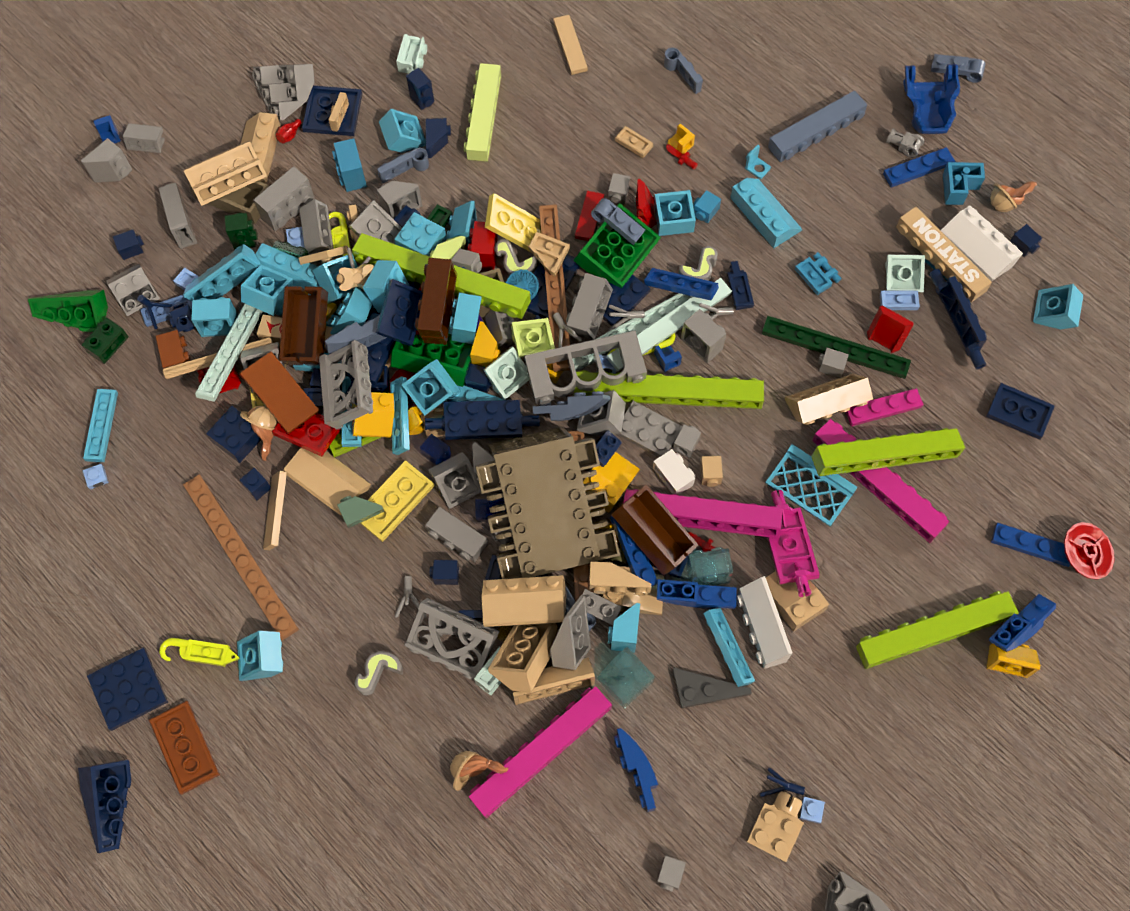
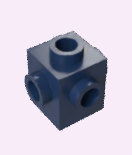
(181, 317)

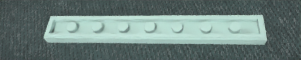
(671, 323)
(638, 324)
(228, 353)

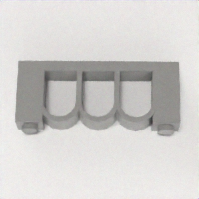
(629, 351)

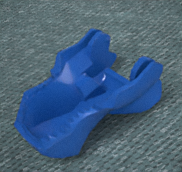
(932, 100)

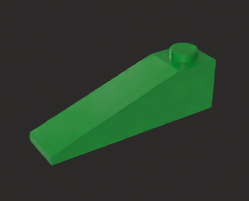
(72, 309)

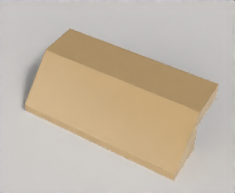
(225, 173)
(325, 477)

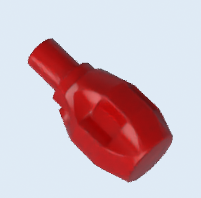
(288, 131)

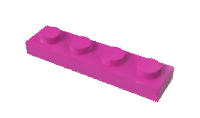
(885, 407)

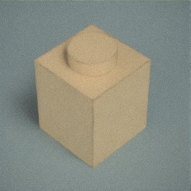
(711, 470)

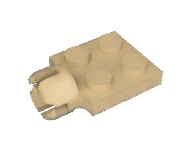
(777, 826)

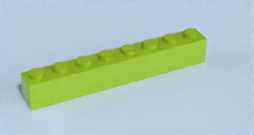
(887, 451)
(936, 630)

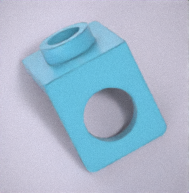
(753, 160)

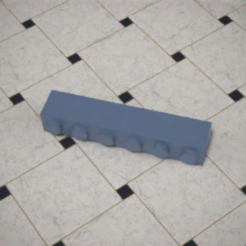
(817, 126)

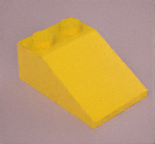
(613, 478)

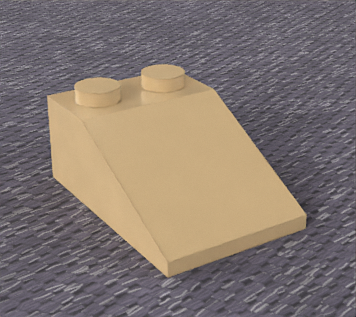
(648, 602)
(796, 609)

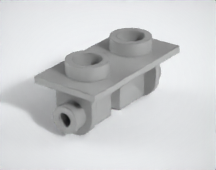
(601, 607)

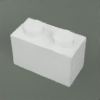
(673, 472)

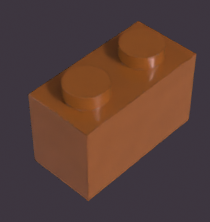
(172, 348)

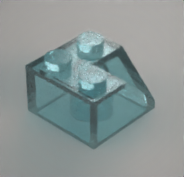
(709, 567)
(626, 677)

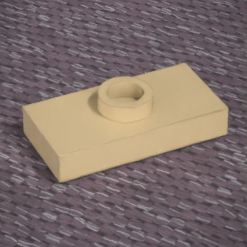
(338, 111)
(634, 142)

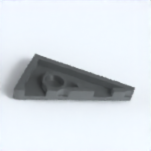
(699, 689)

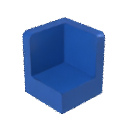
(107, 129)
(667, 357)

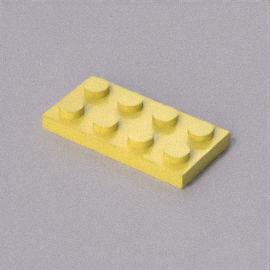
(511, 222)
(398, 498)

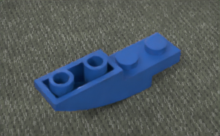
(695, 595)
(1024, 625)
(635, 760)

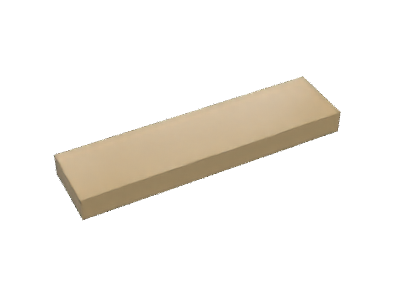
(570, 44)
(274, 510)

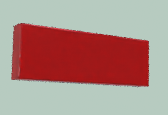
(586, 224)

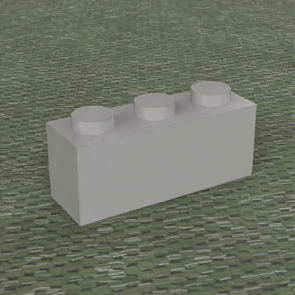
(316, 227)
(456, 535)

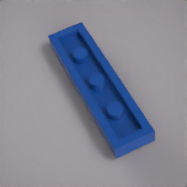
(918, 167)
(681, 284)
(1030, 544)
(636, 559)

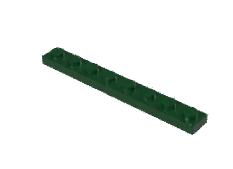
(821, 341)

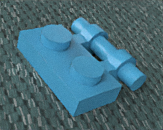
(814, 276)

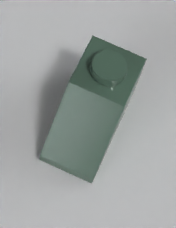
(358, 510)

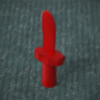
(683, 158)
(707, 546)

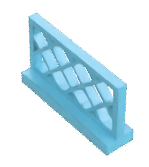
(835, 481)

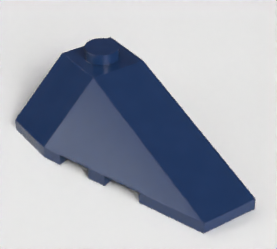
(104, 798)

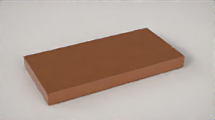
(279, 392)
(184, 747)

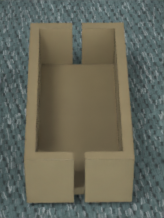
(240, 200)

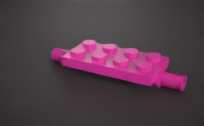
(793, 550)

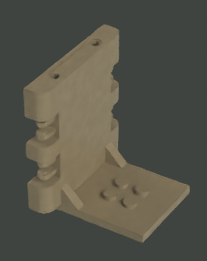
(546, 503)

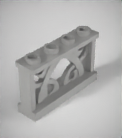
(333, 375)
(440, 654)

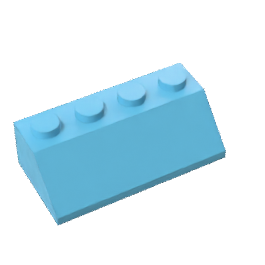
(764, 211)
(287, 265)
(223, 275)

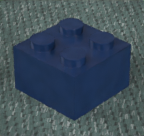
(233, 435)

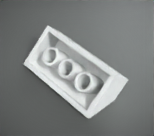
(981, 243)
(764, 623)

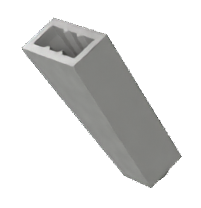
(177, 215)

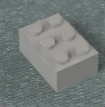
(284, 198)
(589, 306)

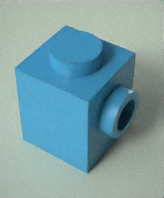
(706, 206)

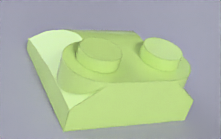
(532, 336)

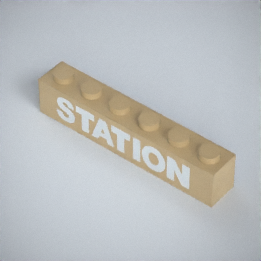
(942, 253)

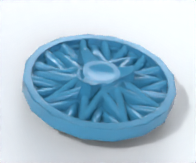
(525, 280)

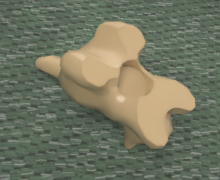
(353, 277)

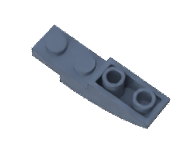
(364, 334)
(573, 408)

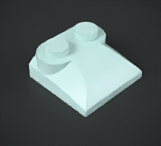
(905, 272)
(507, 373)

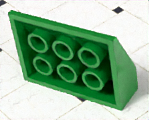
(612, 255)
(453, 357)

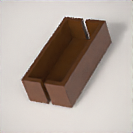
(436, 301)
(303, 325)
(655, 530)

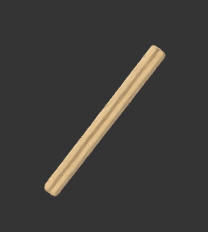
(206, 361)

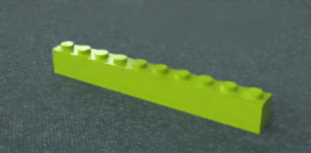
(494, 293)
(684, 390)

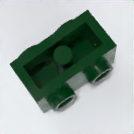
(241, 230)
(105, 340)

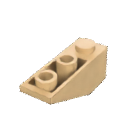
(612, 578)

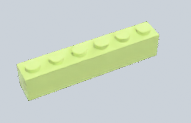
(483, 112)

